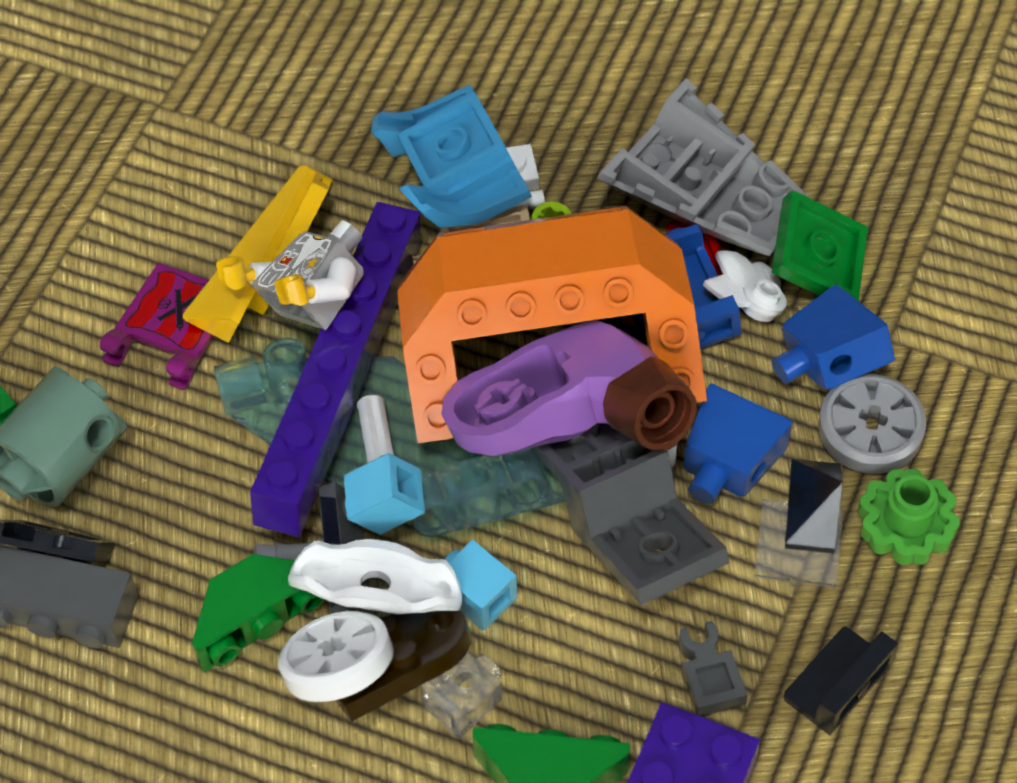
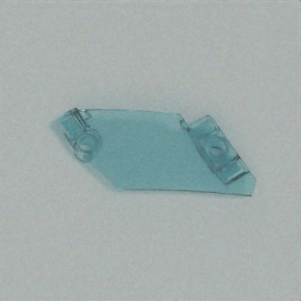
(457, 485)

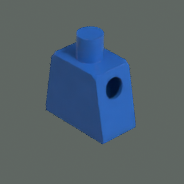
(833, 341)
(732, 444)

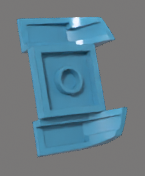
(457, 158)

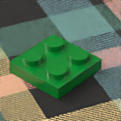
(818, 246)

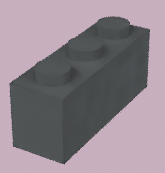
(65, 598)

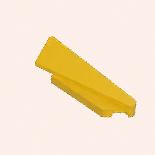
(290, 213)

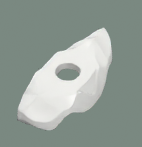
(414, 581)

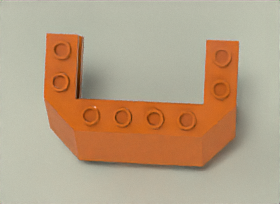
(541, 278)

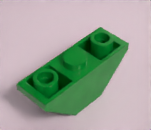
(245, 606)
(548, 756)

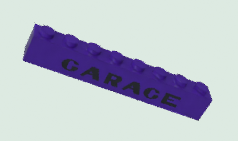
(334, 375)

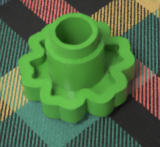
(908, 516)

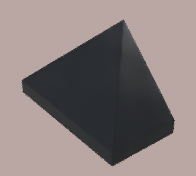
(813, 505)

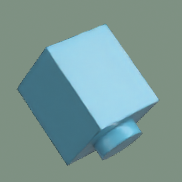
(384, 494)
(484, 584)

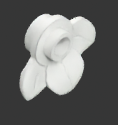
(750, 284)

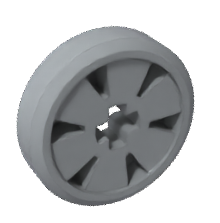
(869, 450)

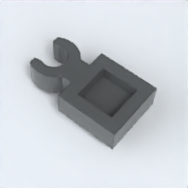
(710, 676)

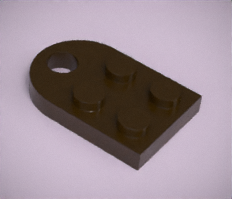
(418, 656)

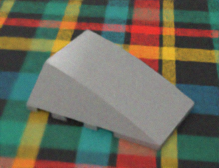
(703, 174)

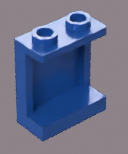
(715, 317)

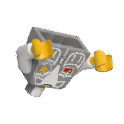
(307, 279)

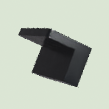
(840, 677)

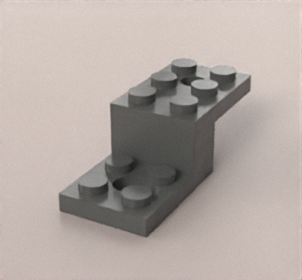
(628, 506)

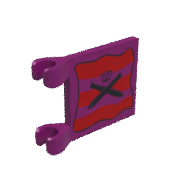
(158, 321)

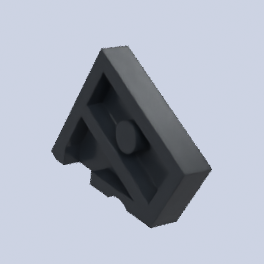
(56, 541)

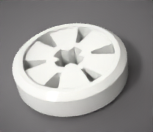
(335, 656)

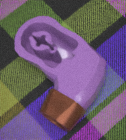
(566, 387)

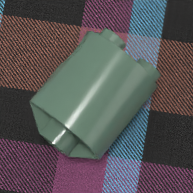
(55, 438)

